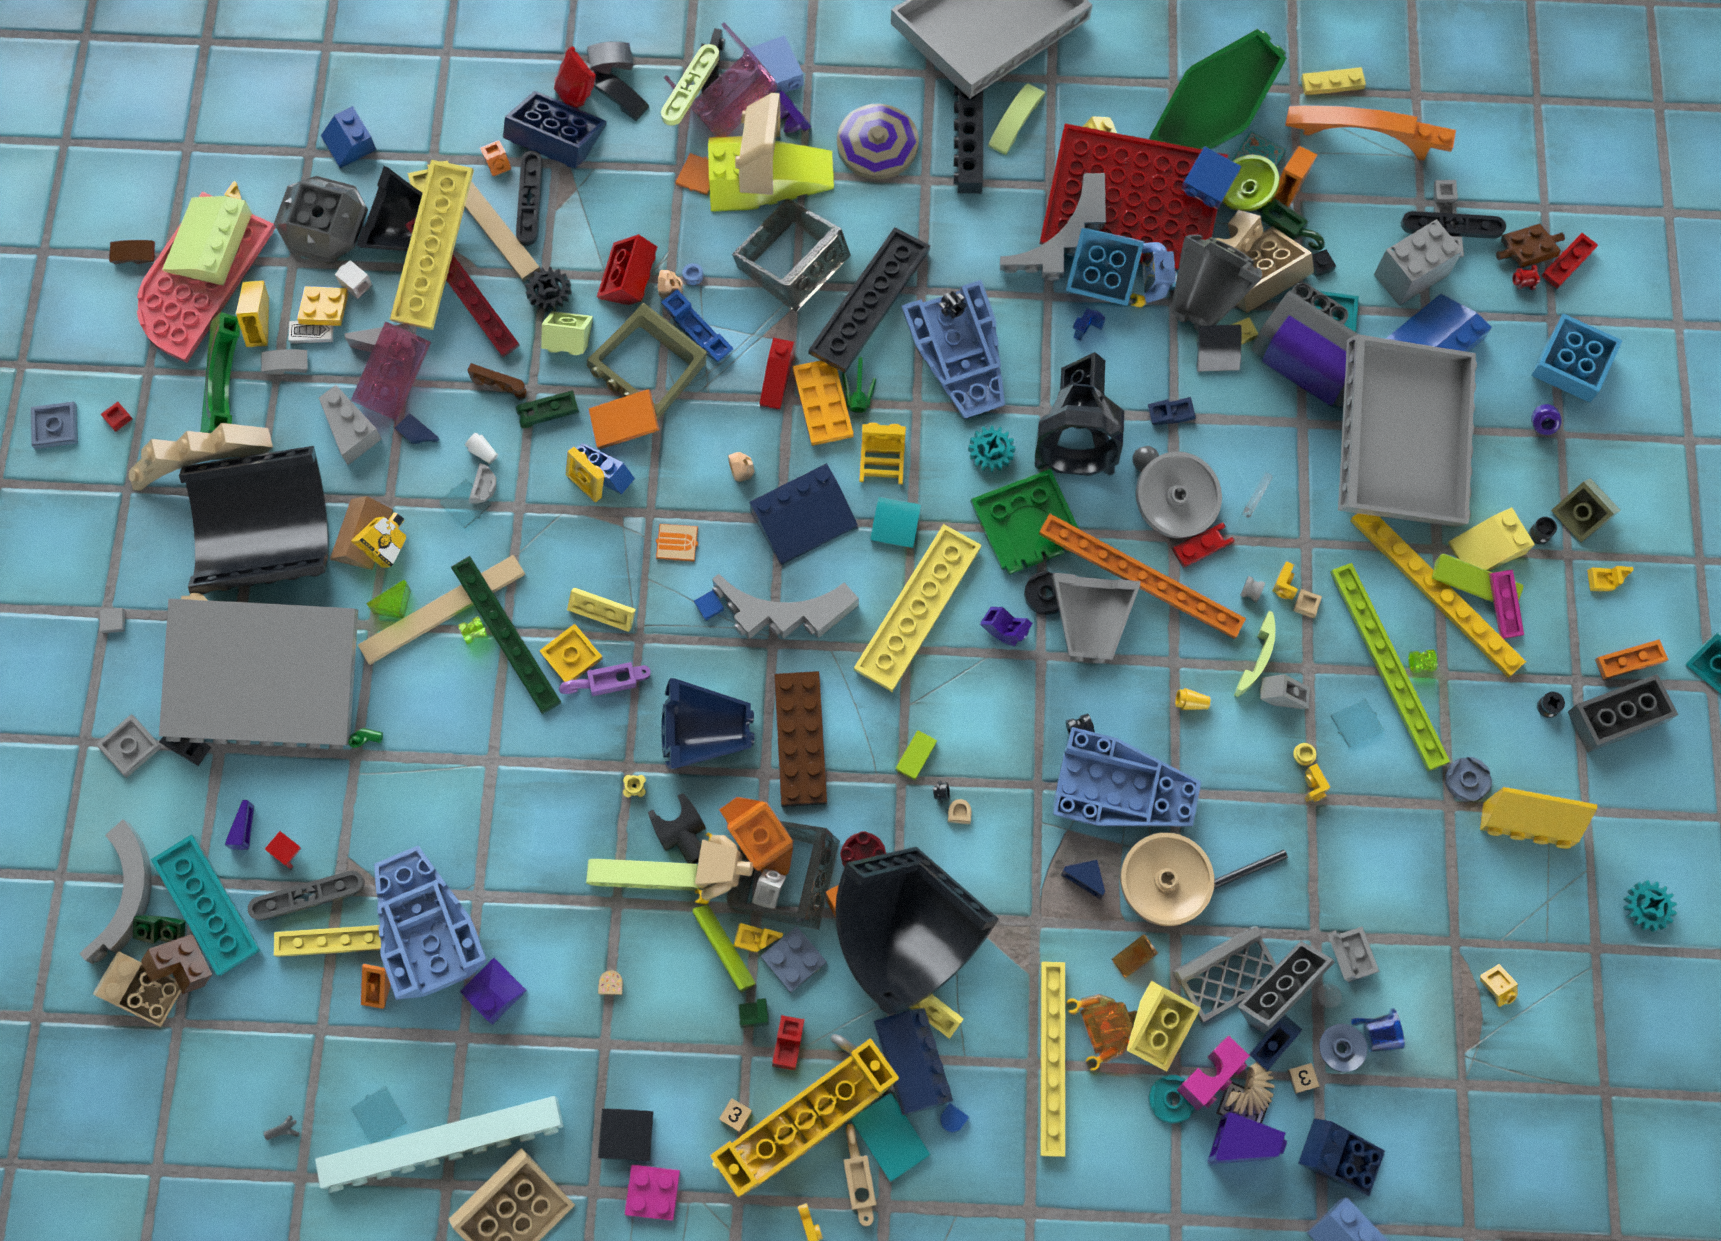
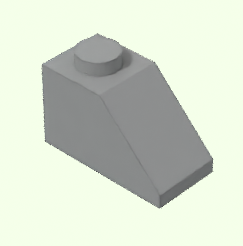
(1284, 692)

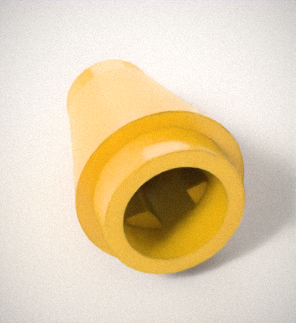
(1191, 700)

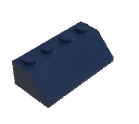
(915, 1059)

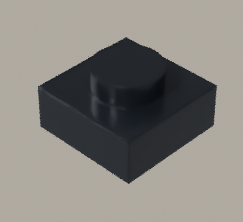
(1322, 263)

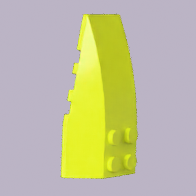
(795, 173)

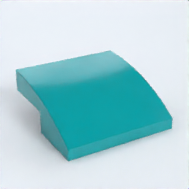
(895, 522)

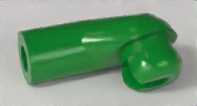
(363, 736)

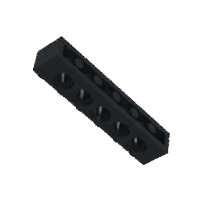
(968, 181)

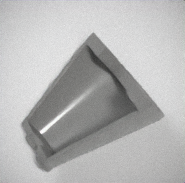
(1093, 614)

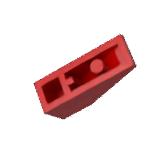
(777, 373)

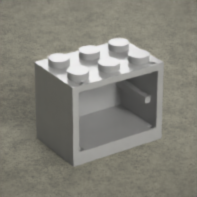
(1418, 262)

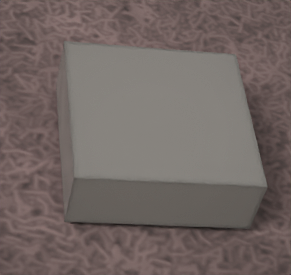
(112, 620)

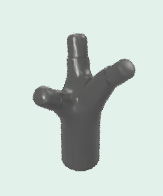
(282, 1129)

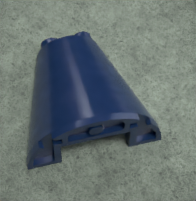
(702, 724)

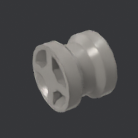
(1252, 589)

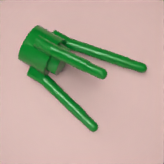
(858, 401)

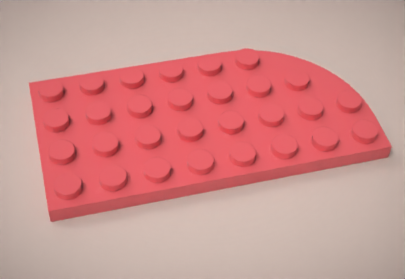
(180, 309)

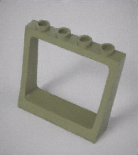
(664, 333)

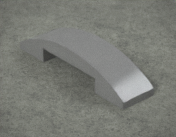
(1445, 202)

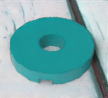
(1159, 1105)

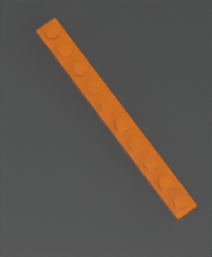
(1150, 579)

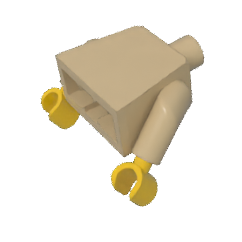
(719, 867)

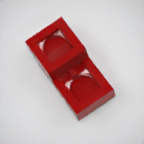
(788, 1042)

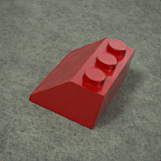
(627, 270)

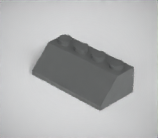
(1284, 986)

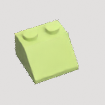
(566, 332)

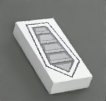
(309, 333)

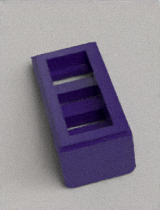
(240, 831)

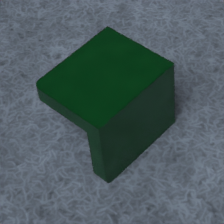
(753, 1014)

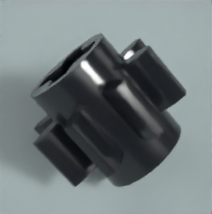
(952, 305)

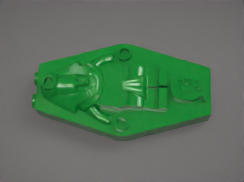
(1221, 93)

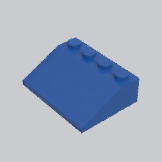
(1444, 325)

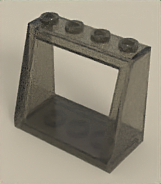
(811, 271)
(815, 885)

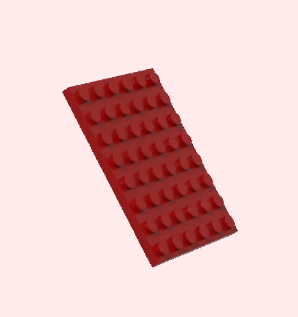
(1140, 187)

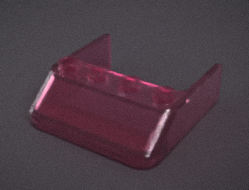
(732, 92)

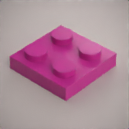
(652, 1192)

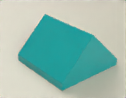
(1707, 662)

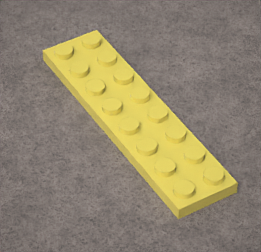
(432, 244)
(917, 608)

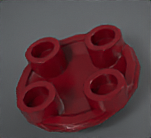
(861, 846)

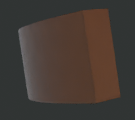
(132, 251)

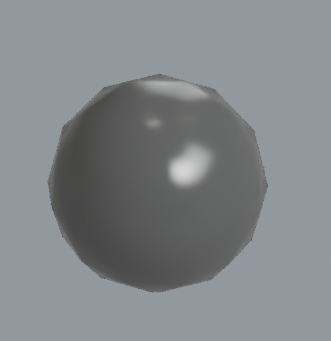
(1143, 456)

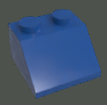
(347, 137)

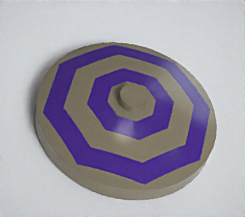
(877, 141)

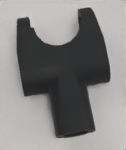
(681, 830)

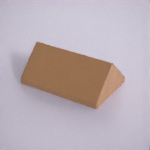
(358, 516)

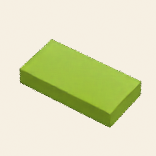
(916, 755)

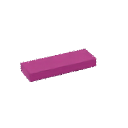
(1506, 604)

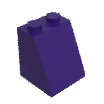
(1245, 1140)

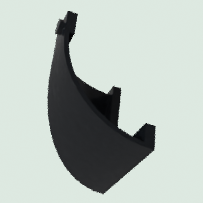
(906, 926)

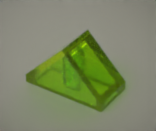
(392, 601)

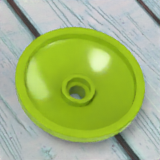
(1255, 174)

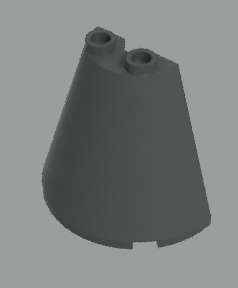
(1211, 280)

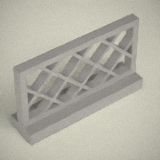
(1213, 958)

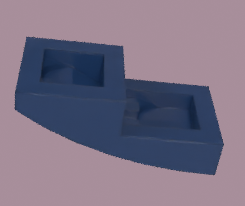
(1172, 412)

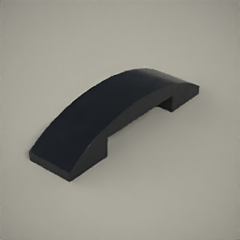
(620, 93)

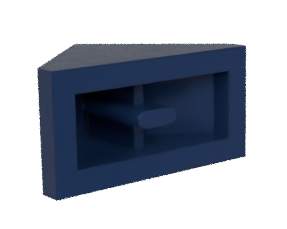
(1087, 876)

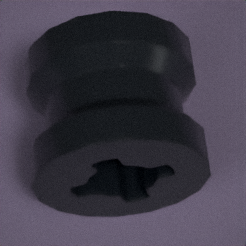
(1550, 709)

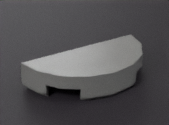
(483, 486)

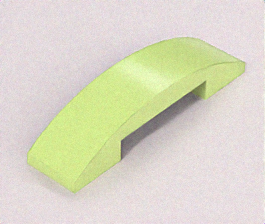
(1015, 117)
(1267, 633)

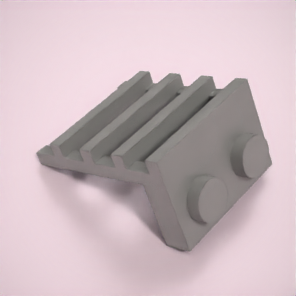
(1353, 954)

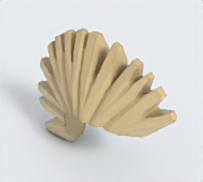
(1254, 1094)

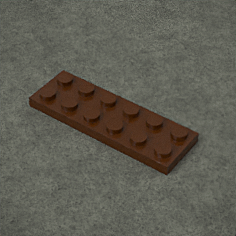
(800, 739)

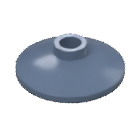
(1354, 1045)

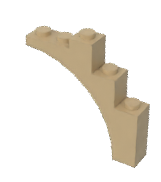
(226, 441)

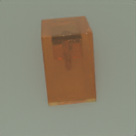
(1135, 956)

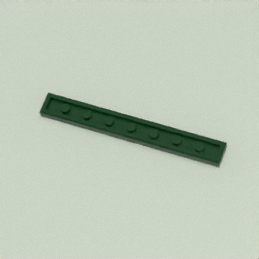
(506, 635)

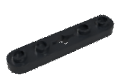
(528, 216)
(1467, 225)

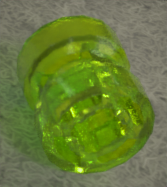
(472, 630)
(1422, 661)

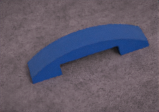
(695, 327)

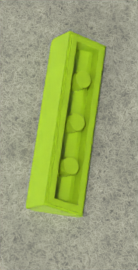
(1466, 577)
(724, 947)

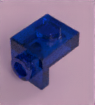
(1090, 317)

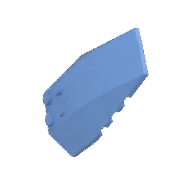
(961, 349)
(422, 928)

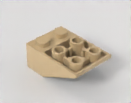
(129, 988)

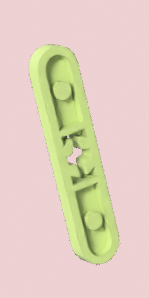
(699, 71)

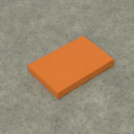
(623, 419)

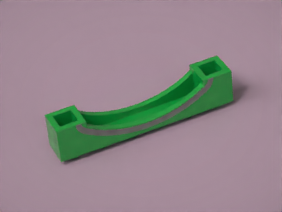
(221, 348)

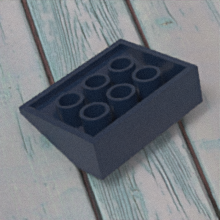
(553, 129)
(803, 514)

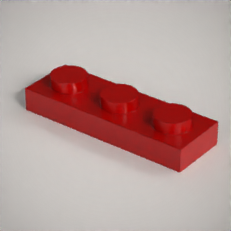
(1569, 260)

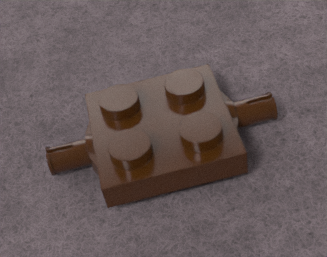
(1530, 245)

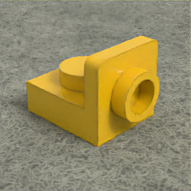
(1282, 586)
(1317, 781)
(1500, 985)

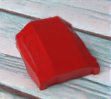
(574, 79)

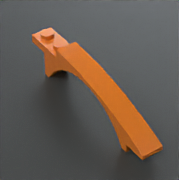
(1403, 127)

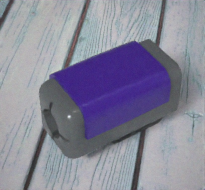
(1307, 343)

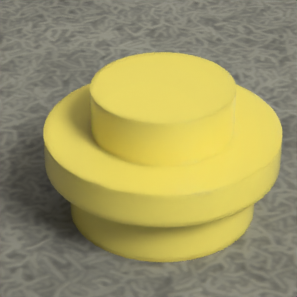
(1304, 754)

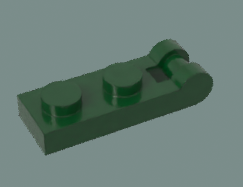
(547, 409)

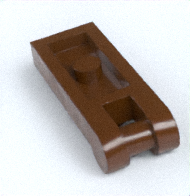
(497, 381)

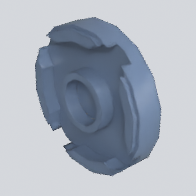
(1468, 779)

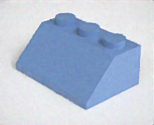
(1345, 1223)

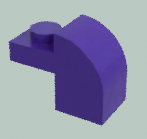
(1004, 626)

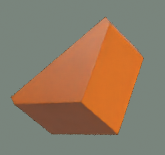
(374, 986)

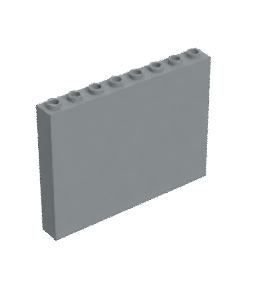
(985, 38)
(1407, 431)
(258, 673)

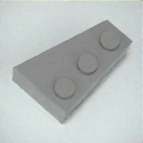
(349, 426)

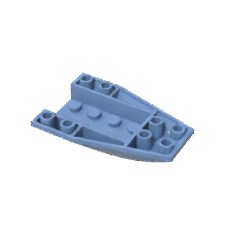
(1120, 785)

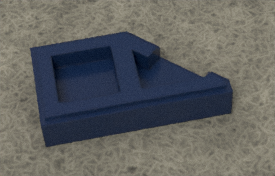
(415, 431)

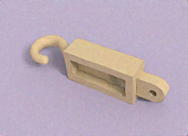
(858, 1176)

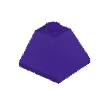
(493, 991)

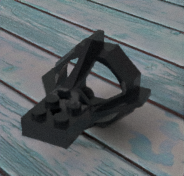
(1081, 406)

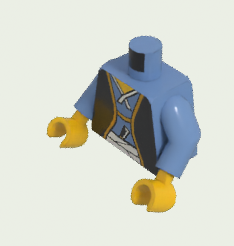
(1157, 273)

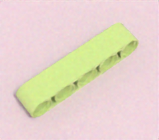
(642, 874)

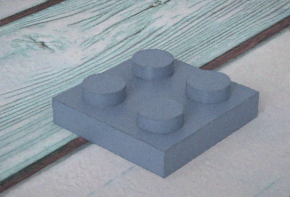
(793, 959)

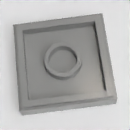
(129, 745)

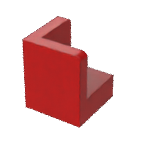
(283, 849)

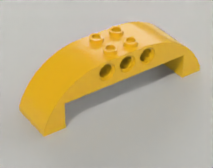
(805, 1119)

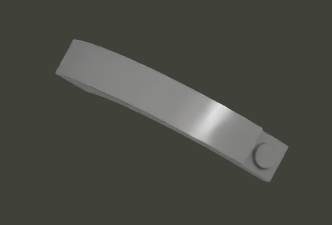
(134, 895)

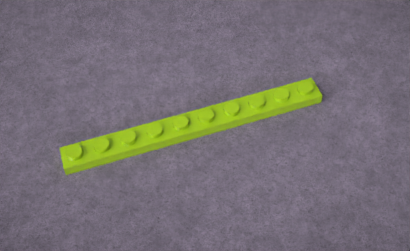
(1390, 667)

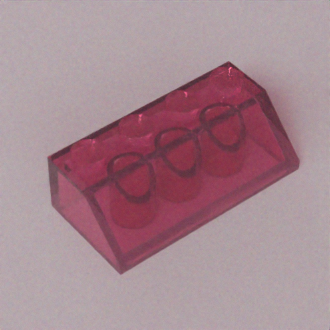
(391, 371)

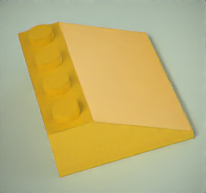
(1536, 817)

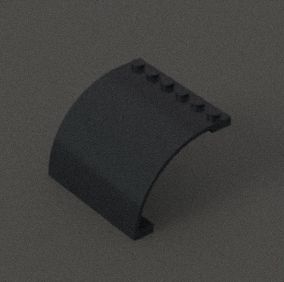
(257, 519)

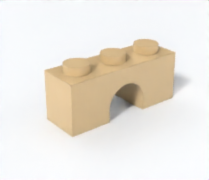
(1244, 230)

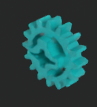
(984, 442)
(1656, 916)

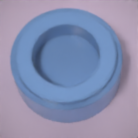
(692, 274)

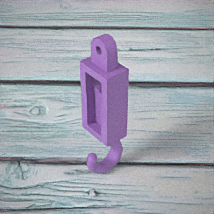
(604, 679)

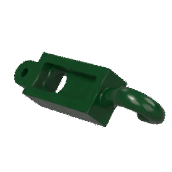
(1290, 223)

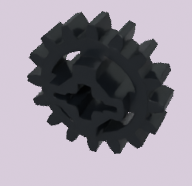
(548, 289)

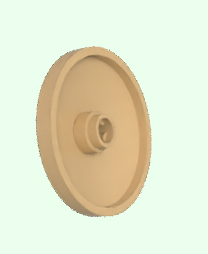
(1167, 879)

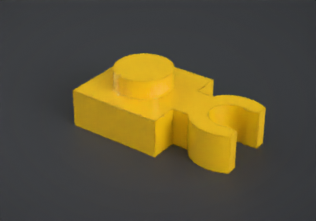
(812, 1231)

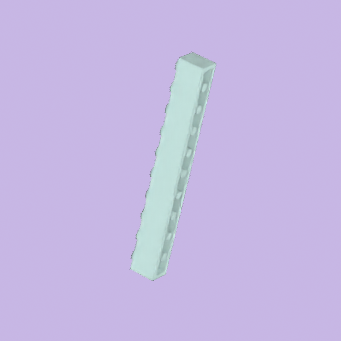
(439, 1143)

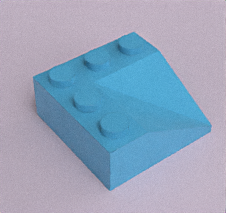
(1105, 266)
(1577, 358)

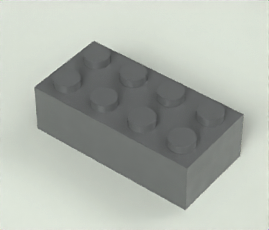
(1622, 713)

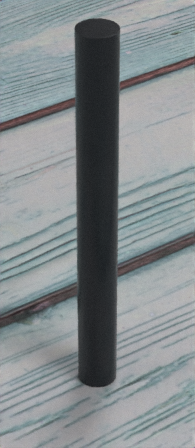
(1249, 869)

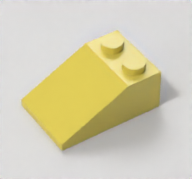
(1493, 541)
(1161, 1025)

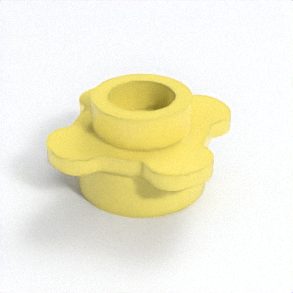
(630, 781)

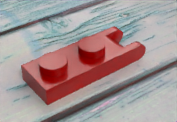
(1201, 545)

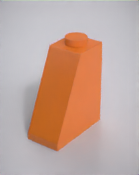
(1294, 175)

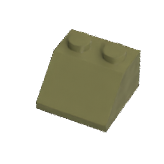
(1585, 510)

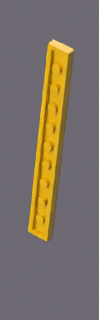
(1439, 593)

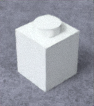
(353, 279)

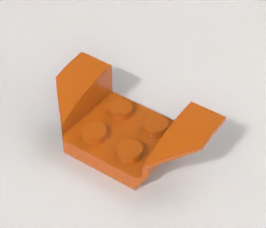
(759, 834)

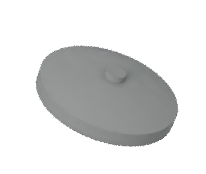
(1178, 495)

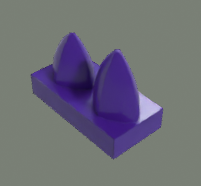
(796, 119)

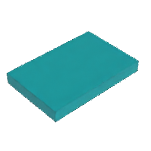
(890, 1137)

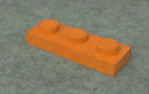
(1631, 659)

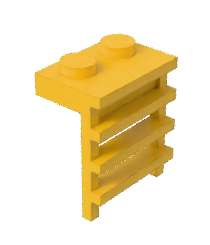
(886, 440)

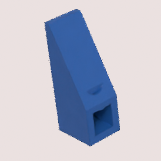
(616, 474)

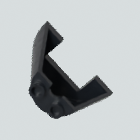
(391, 210)

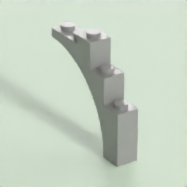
(1050, 255)
(784, 617)

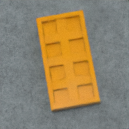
(822, 402)

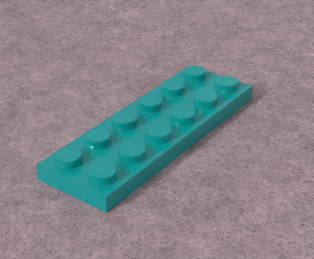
(205, 905)

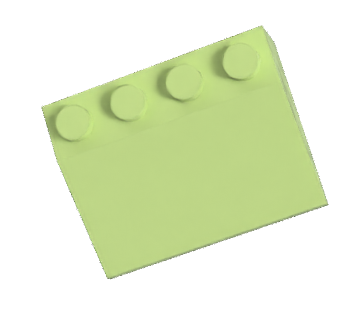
(208, 238)

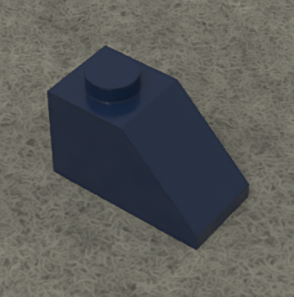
(1275, 1042)

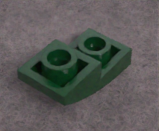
(156, 928)

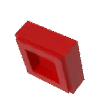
(116, 416)

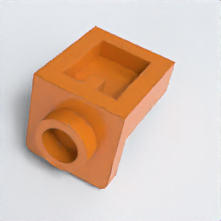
(496, 158)

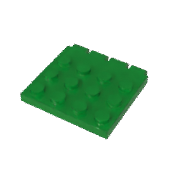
(1015, 517)

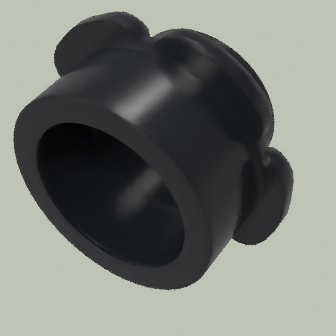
(941, 791)

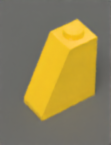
(254, 313)

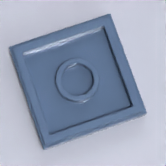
(54, 425)

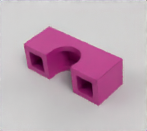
(1200, 1088)

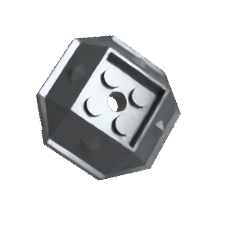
(324, 236)

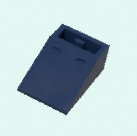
(1341, 1156)

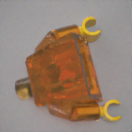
(1107, 1025)

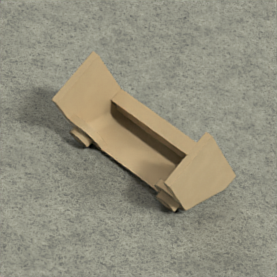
(758, 144)

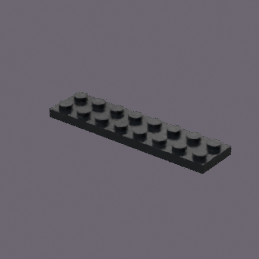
(869, 300)

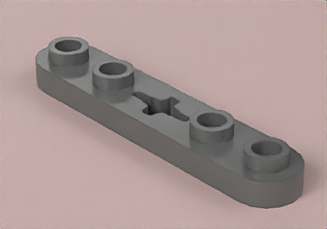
(328, 889)

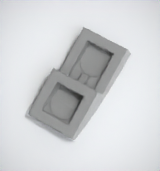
(283, 360)

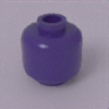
(1546, 419)

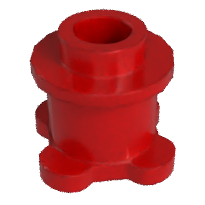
(1526, 278)

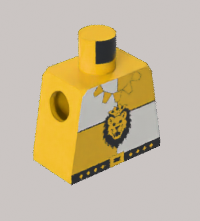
(382, 539)

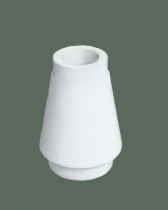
(481, 448)

